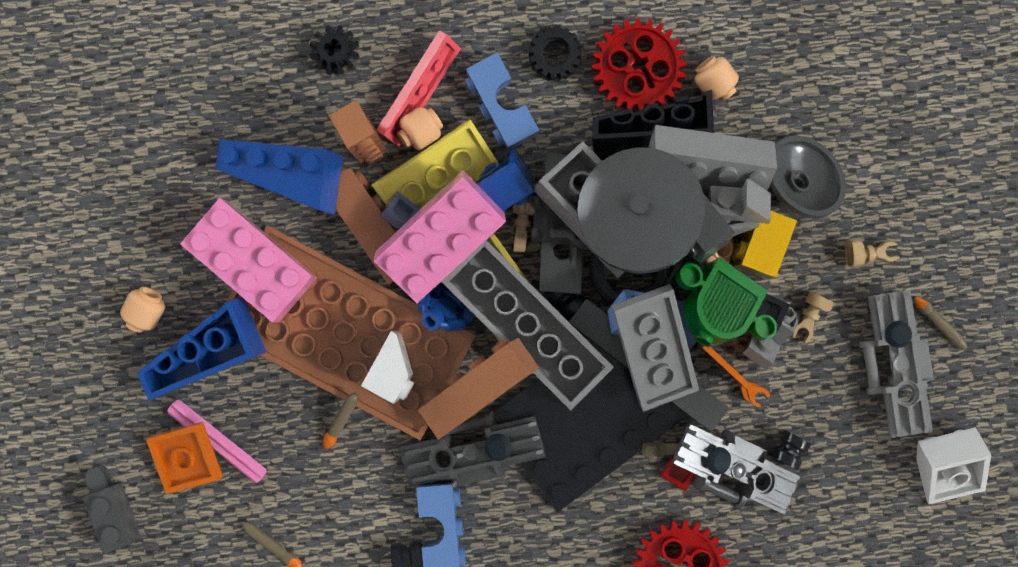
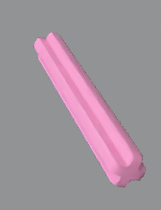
(219, 442)

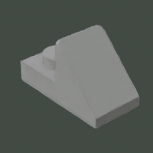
(742, 204)

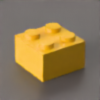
(764, 247)

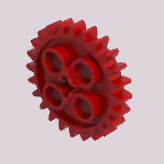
(662, 53)
(690, 543)

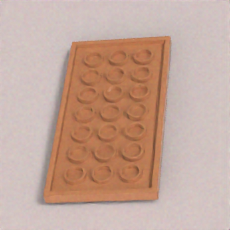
(341, 329)

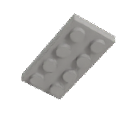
(655, 347)

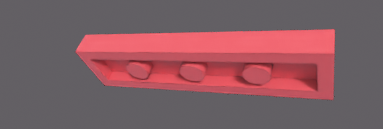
(420, 84)

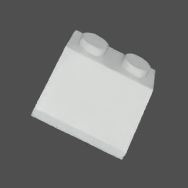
(391, 370)
(953, 465)

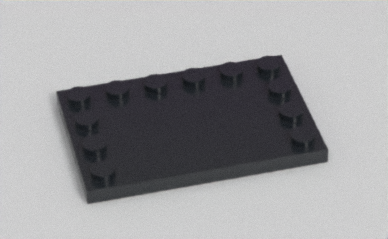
(590, 438)

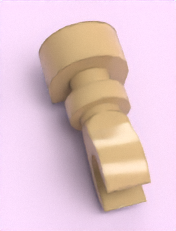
(523, 212)
(858, 254)
(811, 314)

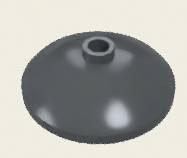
(807, 177)

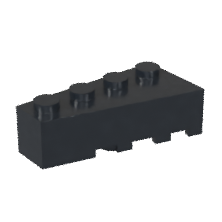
(634, 129)

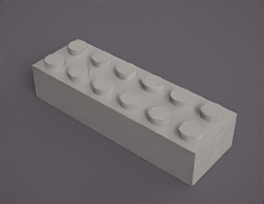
(517, 310)

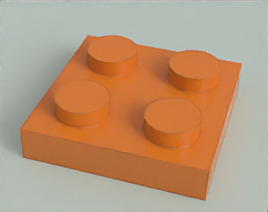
(184, 458)

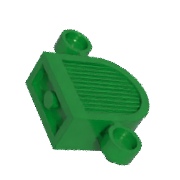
(723, 303)

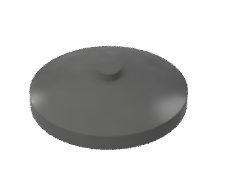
(641, 210)

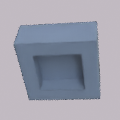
(399, 210)

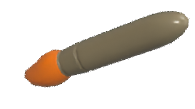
(340, 420)

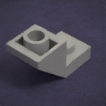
(766, 351)

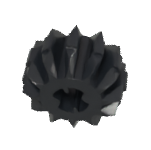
(340, 58)

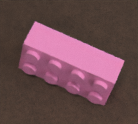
(439, 236)
(248, 260)

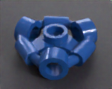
(443, 310)

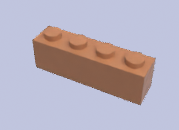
(358, 133)
(363, 214)
(477, 388)

